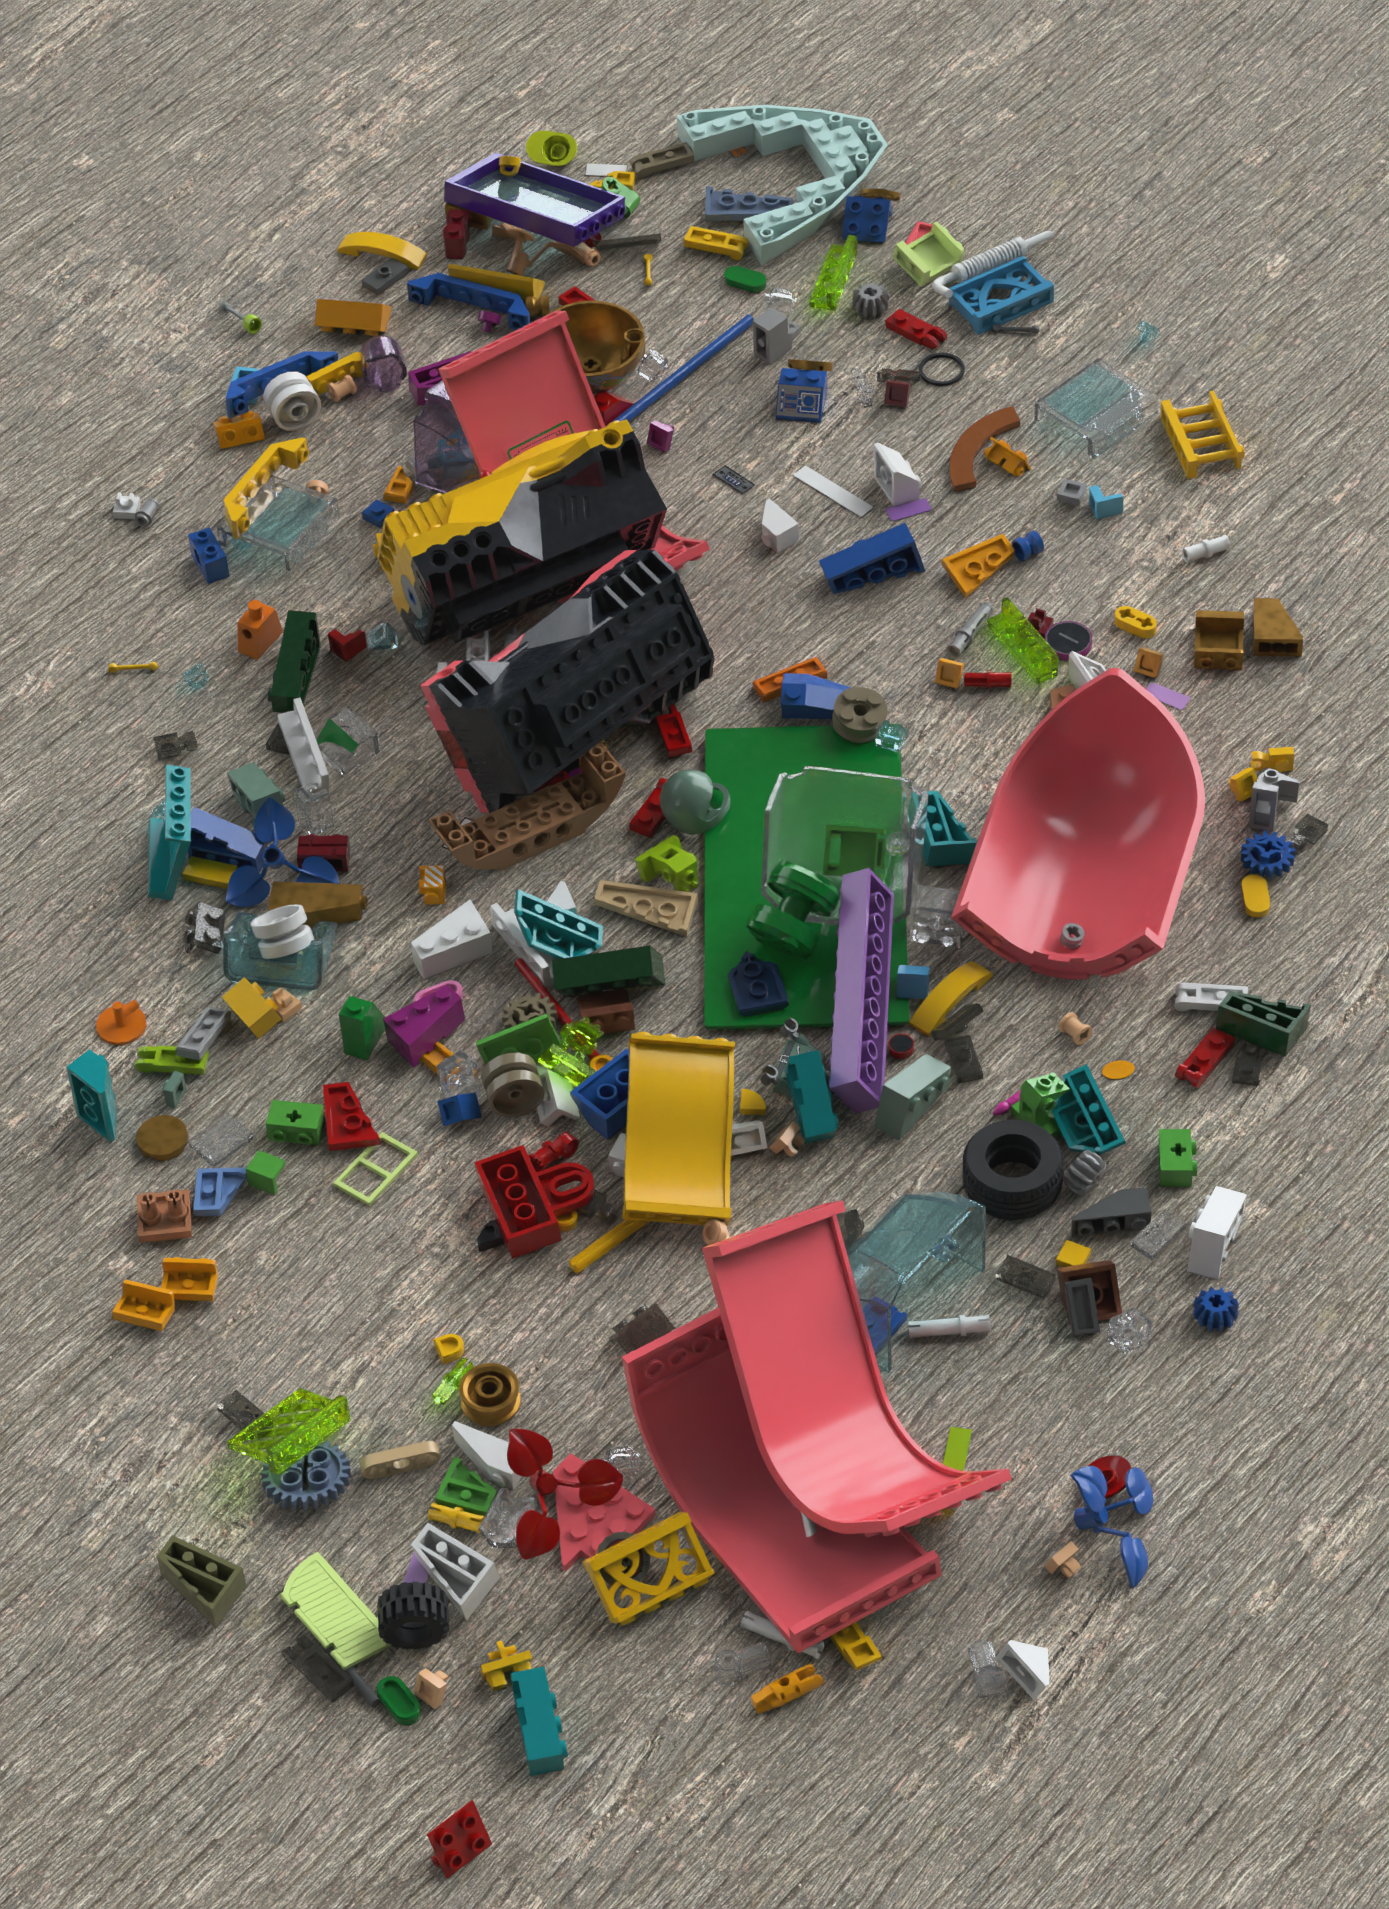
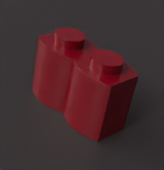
(456, 234)

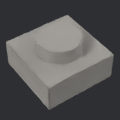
(1071, 492)

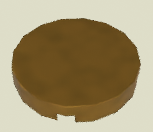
(810, 365)
(162, 1137)

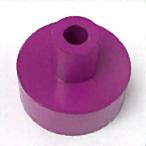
(489, 319)

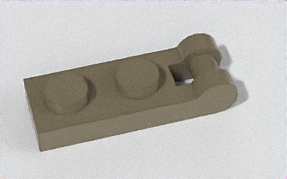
(661, 159)

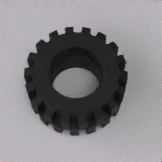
(413, 1615)

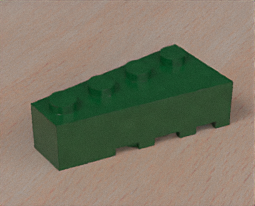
(295, 660)
(608, 971)

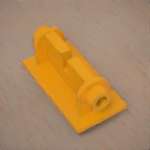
(1014, 461)

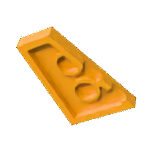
(978, 563)

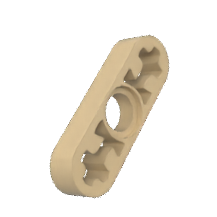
(385, 1462)

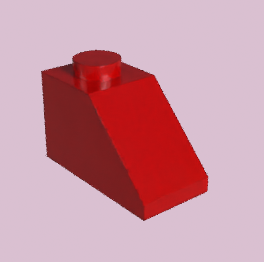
(611, 405)

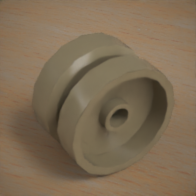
(512, 1084)

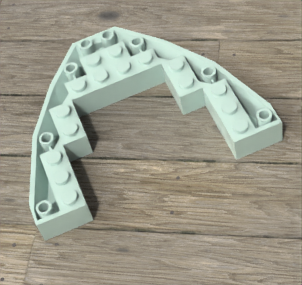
(838, 143)

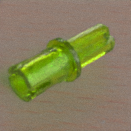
(451, 1382)

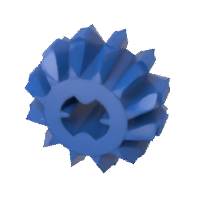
(1215, 1309)

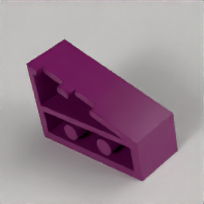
(426, 377)
(424, 1023)

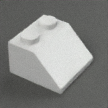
(895, 476)

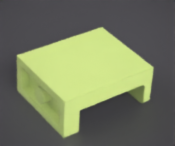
(929, 255)

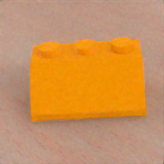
(352, 316)

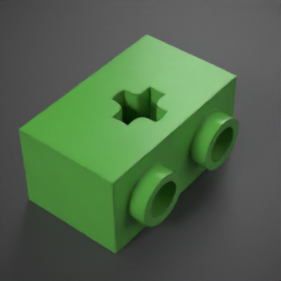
(295, 1122)
(1175, 1158)

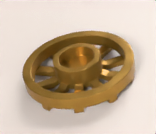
(882, 193)

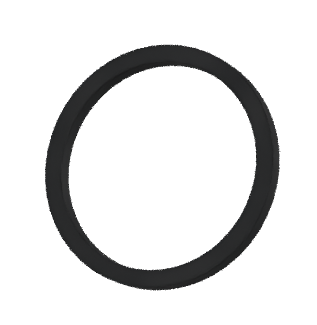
(941, 383)

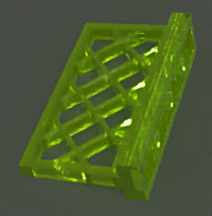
(297, 1439)

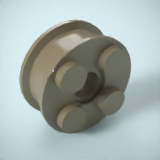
(859, 702)

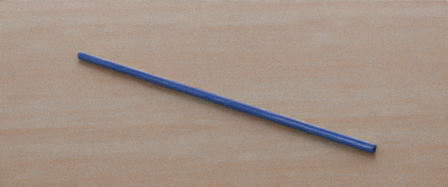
(686, 369)

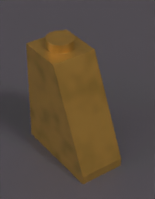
(1274, 630)

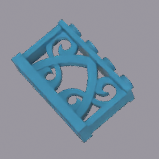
(995, 311)

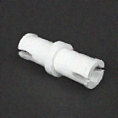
(1206, 548)

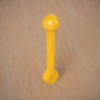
(648, 258)
(112, 667)

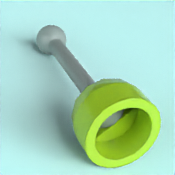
(250, 322)

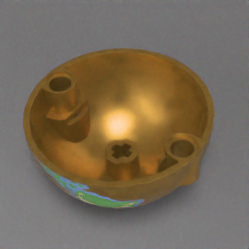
(606, 341)

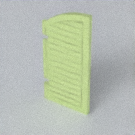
(333, 1612)

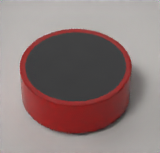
(901, 1046)

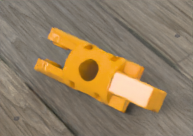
(786, 1689)

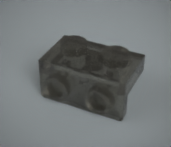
(204, 928)
(644, 1328)

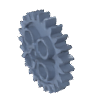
(326, 1473)

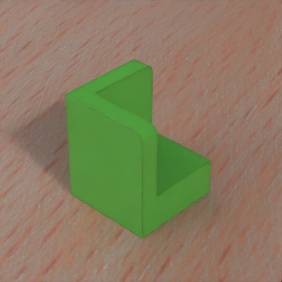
(263, 1171)

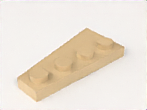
(656, 906)

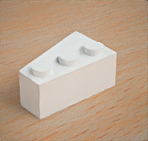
(452, 942)
(455, 1568)

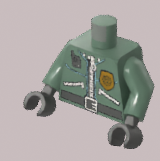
(795, 1046)

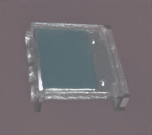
(1099, 405)
(285, 519)

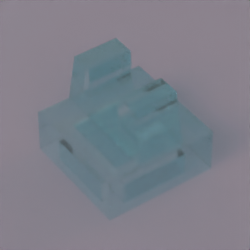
(891, 736)

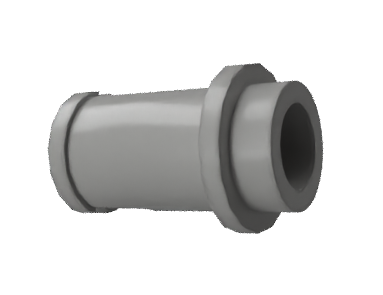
(144, 516)

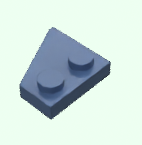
(216, 1189)

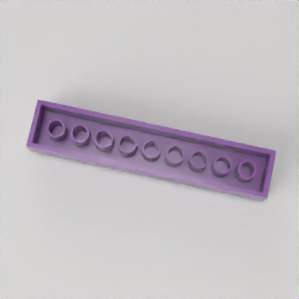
(861, 990)

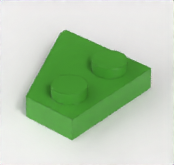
(465, 1490)

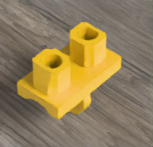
(494, 1670)

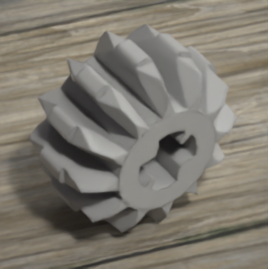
(870, 300)
(1084, 1172)

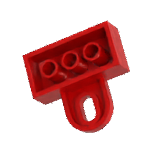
(528, 1200)

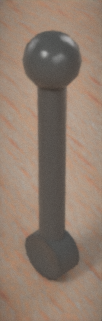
(997, 329)

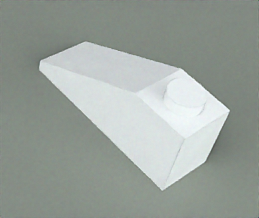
(487, 1454)

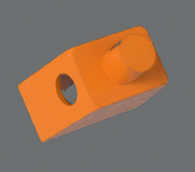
(257, 629)

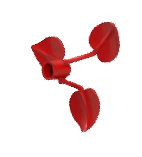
(525, 1457)

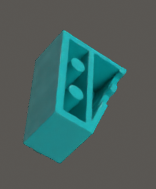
(811, 1097)
(537, 1721)

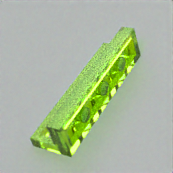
(838, 278)
(1024, 642)

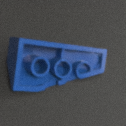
(808, 696)

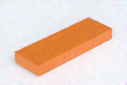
(771, 685)

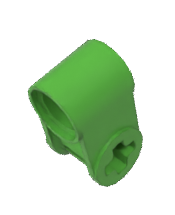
(631, 197)

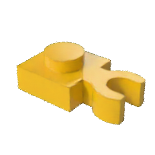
(1277, 758)

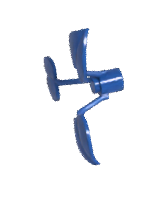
(271, 824)
(1094, 1515)

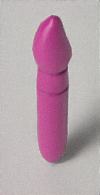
(1003, 1107)

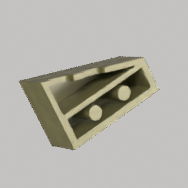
(201, 1578)

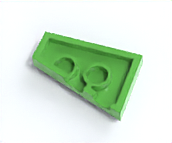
(527, 1038)

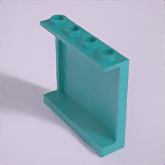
(170, 837)

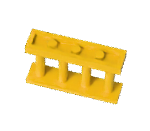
(1184, 446)

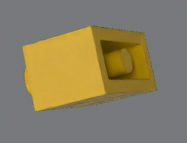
(251, 1007)

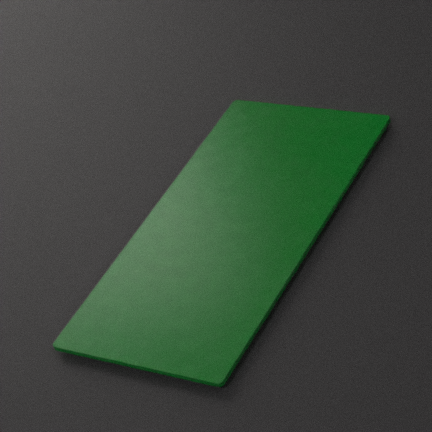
(749, 766)

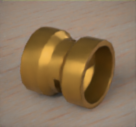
(538, 306)

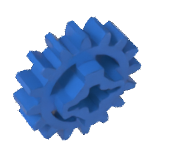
(1267, 854)

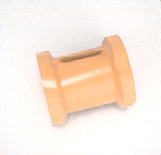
(341, 388)
(1075, 1028)

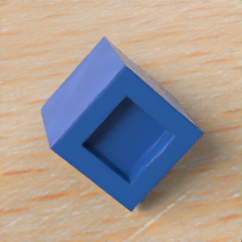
(459, 1108)

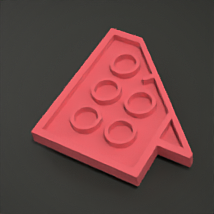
(586, 1525)

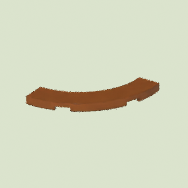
(973, 441)

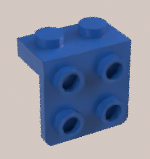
(866, 218)

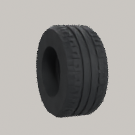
(1019, 1143)

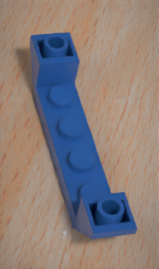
(426, 288)
(254, 384)

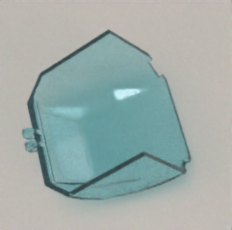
(901, 1242)

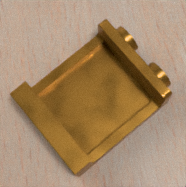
(1219, 640)

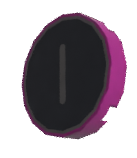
(1069, 637)

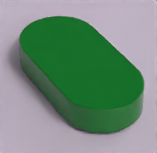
(745, 279)
(398, 1700)

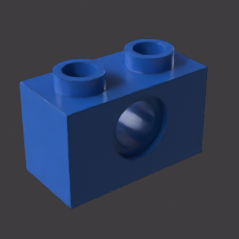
(208, 555)

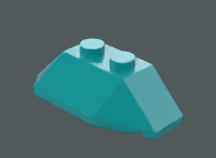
(555, 929)
(1085, 1115)

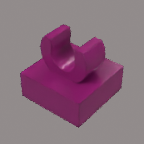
(660, 435)

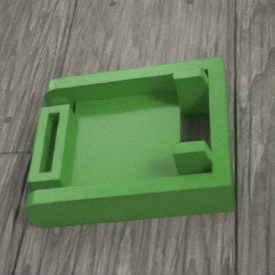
(857, 850)

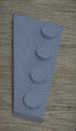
(736, 207)

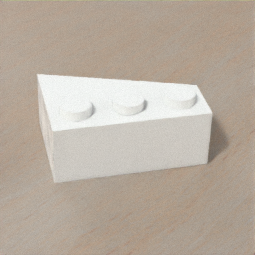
(1214, 1230)

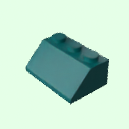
(93, 1093)

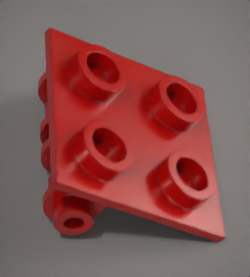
(458, 1839)

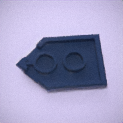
(757, 986)

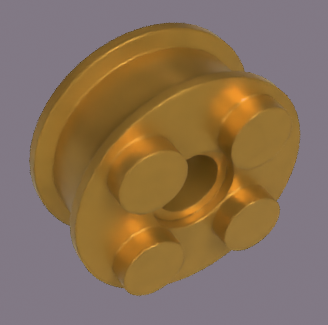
(493, 1408)

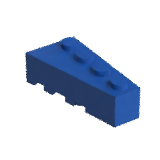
(873, 560)

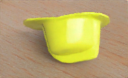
(551, 148)

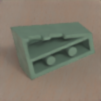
(253, 788)
(911, 1095)

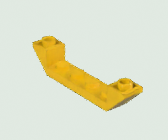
(286, 453)

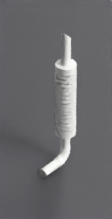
(987, 260)

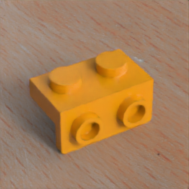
(239, 430)
(190, 1278)
(144, 1305)

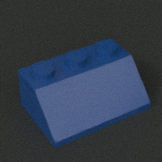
(605, 1096)

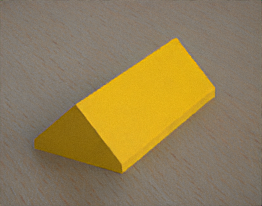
(512, 283)

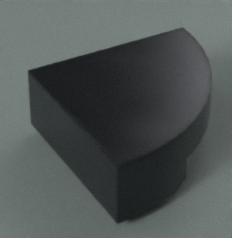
(490, 1237)

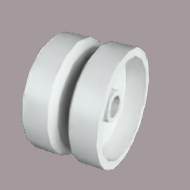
(292, 401)
(282, 931)

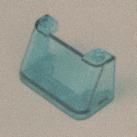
(296, 971)

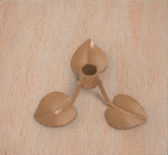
(519, 259)

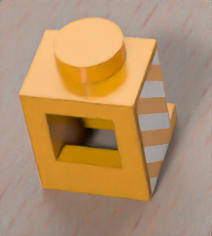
(432, 884)

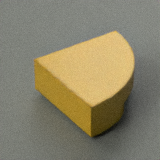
(752, 1103)

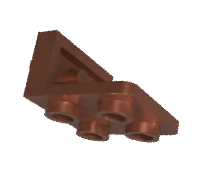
(609, 1010)

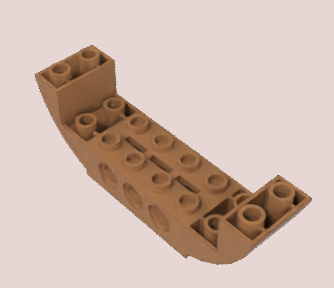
(536, 820)

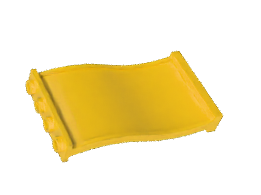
(678, 1129)

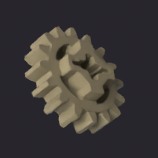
(527, 1009)

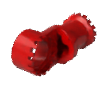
(563, 1146)

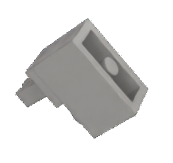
(773, 335)

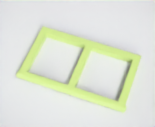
(390, 1177)

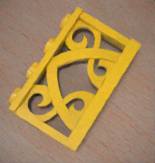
(612, 1559)

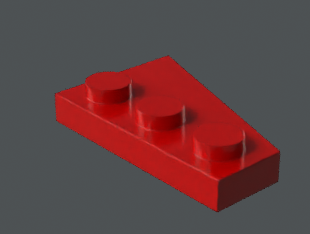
(346, 1120)

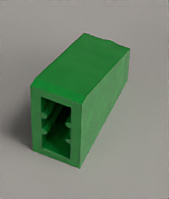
(360, 1027)

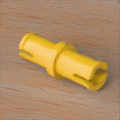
(455, 1517)

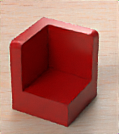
(348, 645)

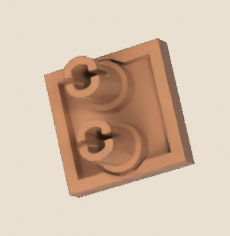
(164, 1215)

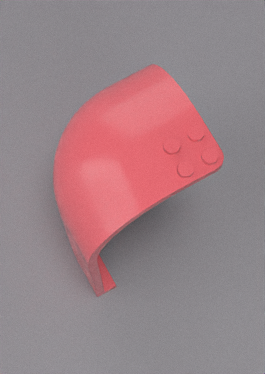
(1087, 833)

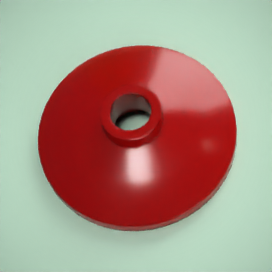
(1114, 1470)

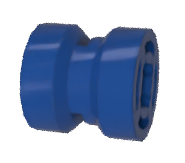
(1029, 545)

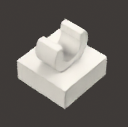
(126, 506)

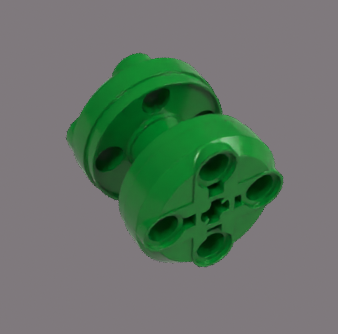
(785, 926)

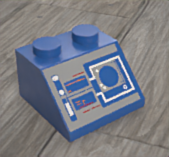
(801, 395)

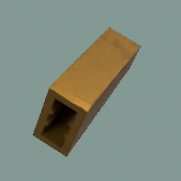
(321, 900)

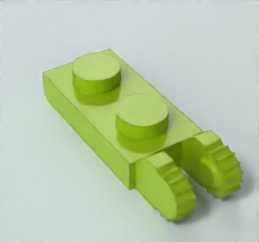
(165, 1060)

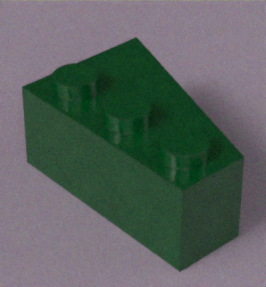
(1262, 1022)

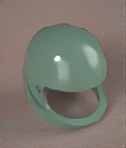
(687, 802)

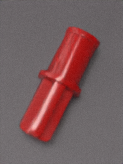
(988, 679)

